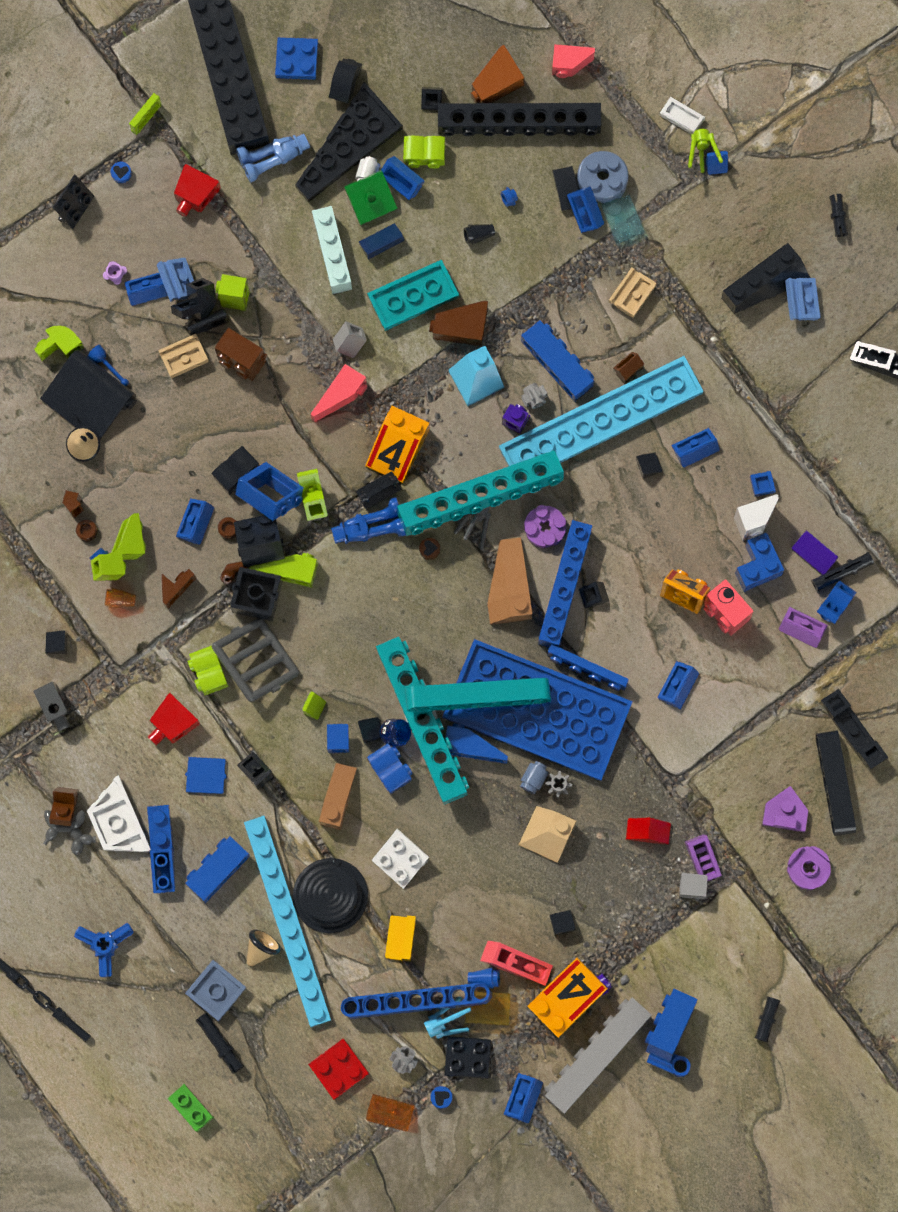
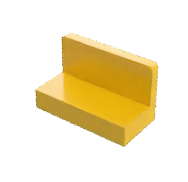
(400, 938)

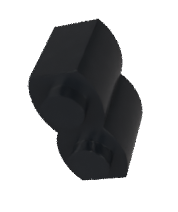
(233, 468)

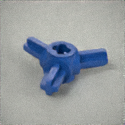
(94, 941)

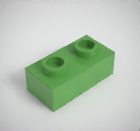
(190, 1108)

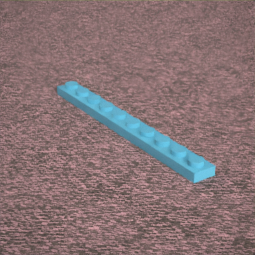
(287, 921)

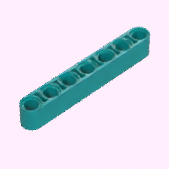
(477, 694)

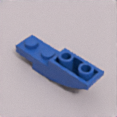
(161, 848)

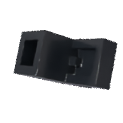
(344, 80)
(200, 300)

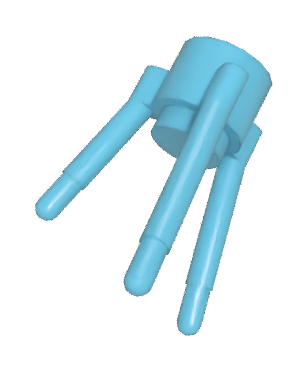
(436, 1025)

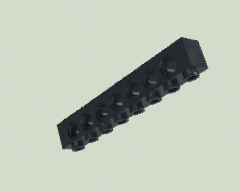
(510, 111)

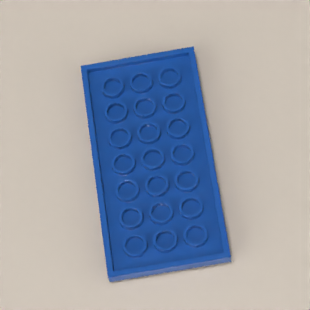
(570, 730)

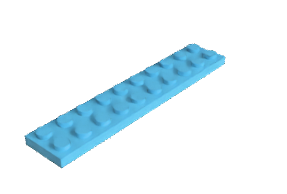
(607, 415)

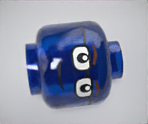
(395, 732)

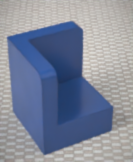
(338, 738)

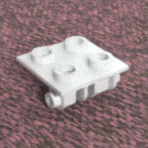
(400, 858)

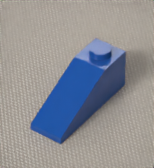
(470, 745)

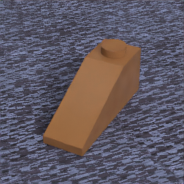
(337, 796)

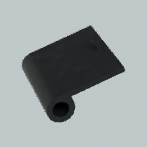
(87, 394)

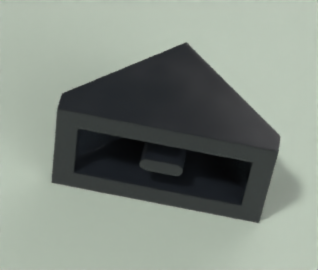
(256, 770)

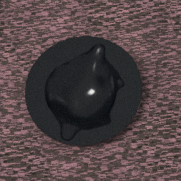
(330, 895)

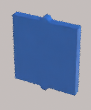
(205, 775)

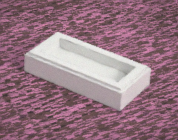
(682, 116)

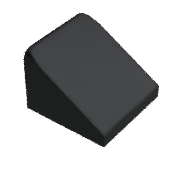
(431, 97)
(648, 464)
(593, 594)
(56, 642)
(370, 729)
(562, 922)

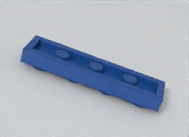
(580, 664)

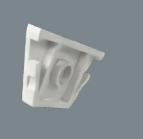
(116, 821)

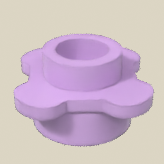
(113, 266)

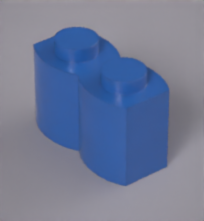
(389, 768)

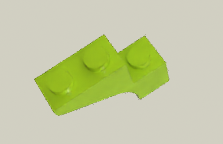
(128, 546)

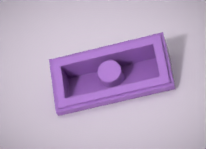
(802, 627)

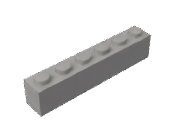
(597, 1056)

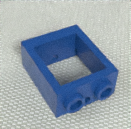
(267, 474)

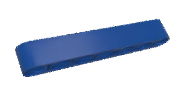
(405, 1000)

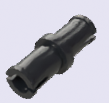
(838, 215)
(767, 1019)

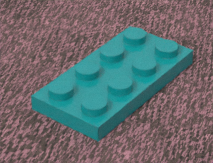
(413, 295)

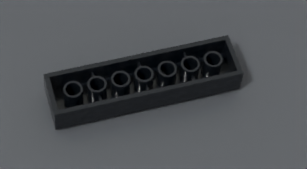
(229, 74)

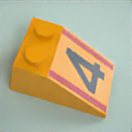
(398, 443)
(684, 591)
(567, 997)

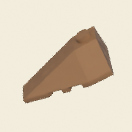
(509, 587)

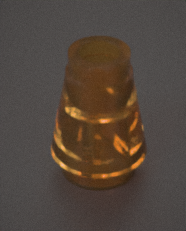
(117, 598)

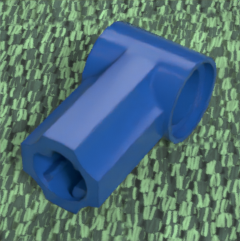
(669, 1067)

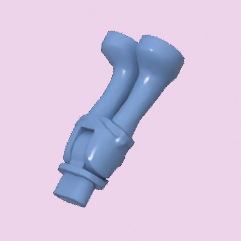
(283, 148)

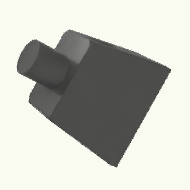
(47, 697)

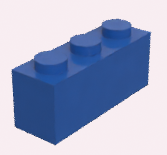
(217, 868)
(670, 1025)

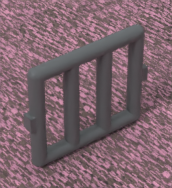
(241, 680)

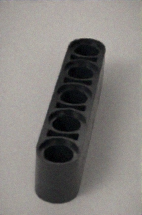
(835, 783)

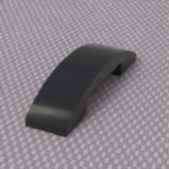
(853, 730)

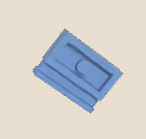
(175, 276)
(802, 299)

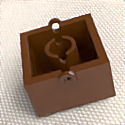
(240, 355)

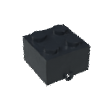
(258, 541)
(256, 594)

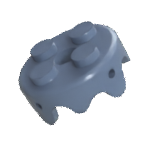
(613, 165)

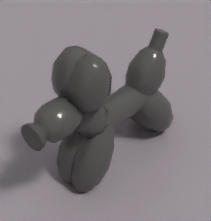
(75, 832)

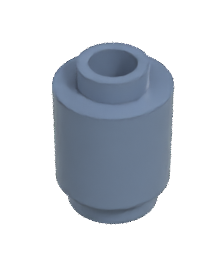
(534, 777)

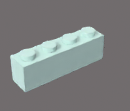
(332, 250)

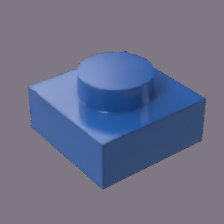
(762, 483)

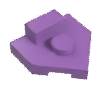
(786, 812)

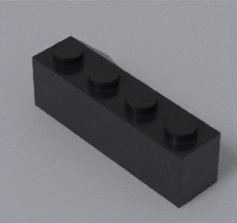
(765, 280)

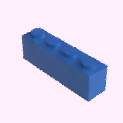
(557, 360)

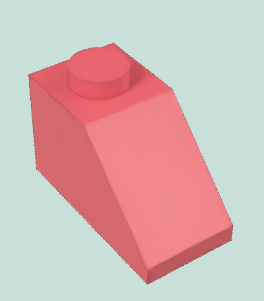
(570, 59)

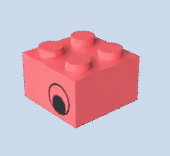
(727, 608)

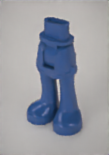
(357, 527)

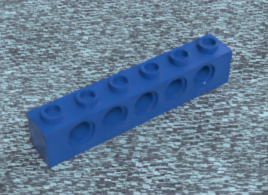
(565, 584)

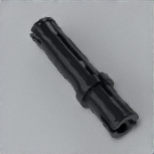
(850, 567)
(222, 1047)

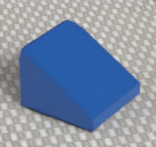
(713, 164)

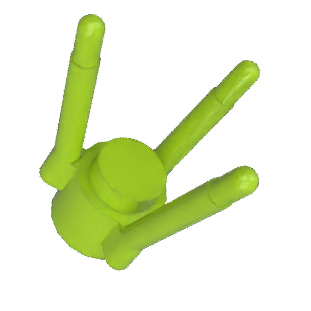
(701, 139)

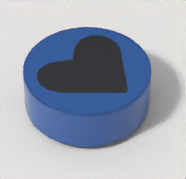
(121, 172)
(441, 1097)

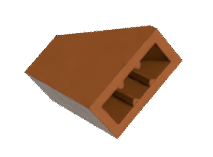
(497, 78)

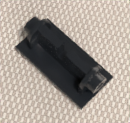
(378, 490)

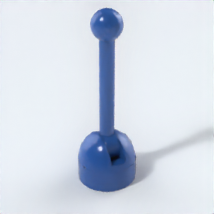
(98, 355)

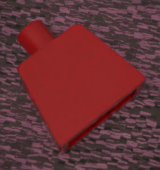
(194, 190)
(171, 721)

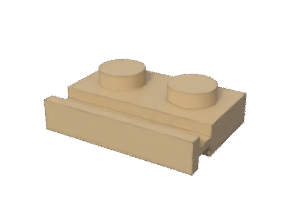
(632, 292)
(183, 356)

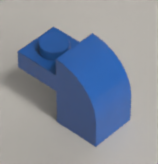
(836, 602)

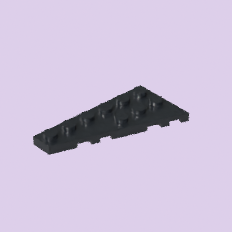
(355, 136)

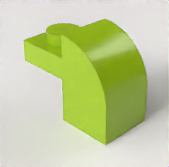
(59, 338)
(312, 494)

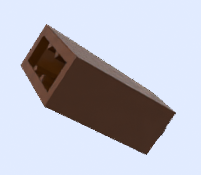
(461, 324)

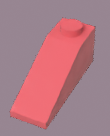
(340, 393)
(516, 962)

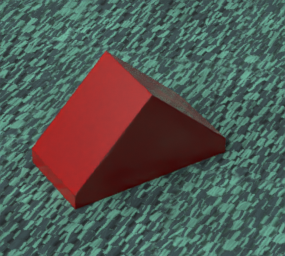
(648, 830)

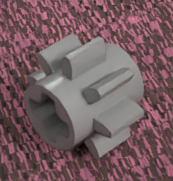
(534, 395)
(558, 790)
(403, 1059)

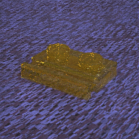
(492, 1013)

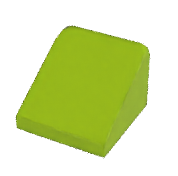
(314, 706)

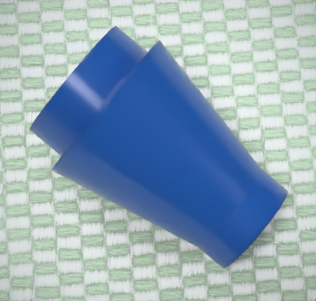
(487, 976)

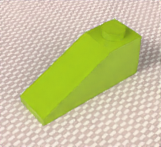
(292, 569)

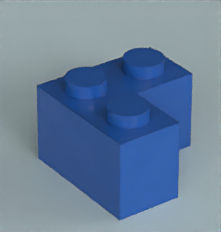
(764, 564)

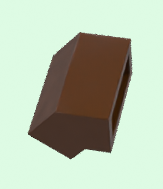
(629, 367)
(72, 503)

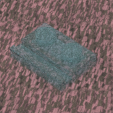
(622, 219)

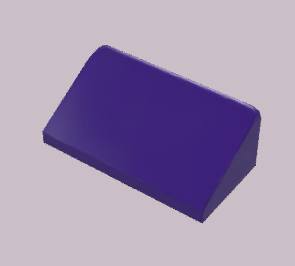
(814, 553)

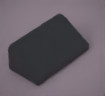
(211, 321)

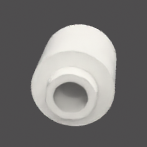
(367, 167)

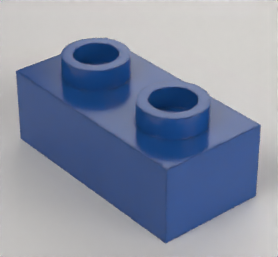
(402, 178)

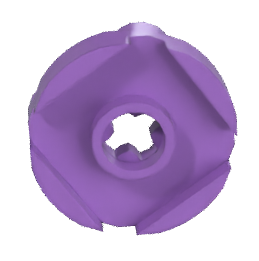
(548, 537)
(808, 855)

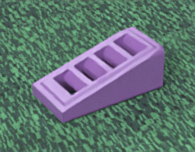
(710, 855)

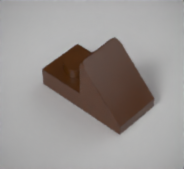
(172, 591)
(63, 806)

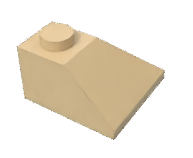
(547, 833)

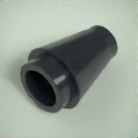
(478, 233)

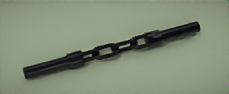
(59, 1014)

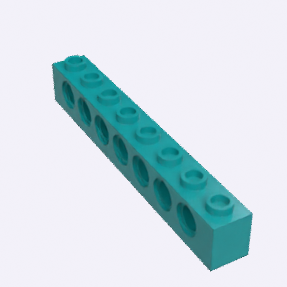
(546, 463)
(448, 791)

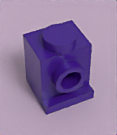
(515, 418)

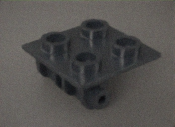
(73, 202)
(467, 1057)

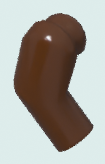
(230, 572)

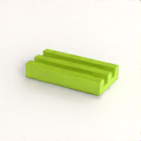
(145, 114)

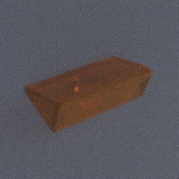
(390, 1112)

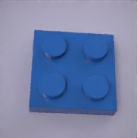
(296, 58)

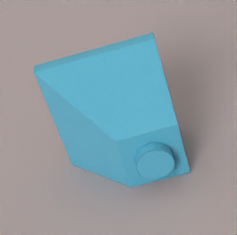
(476, 376)

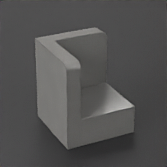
(349, 339)
(693, 886)

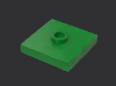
(370, 197)

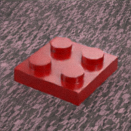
(338, 1069)

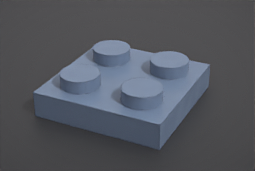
(215, 990)

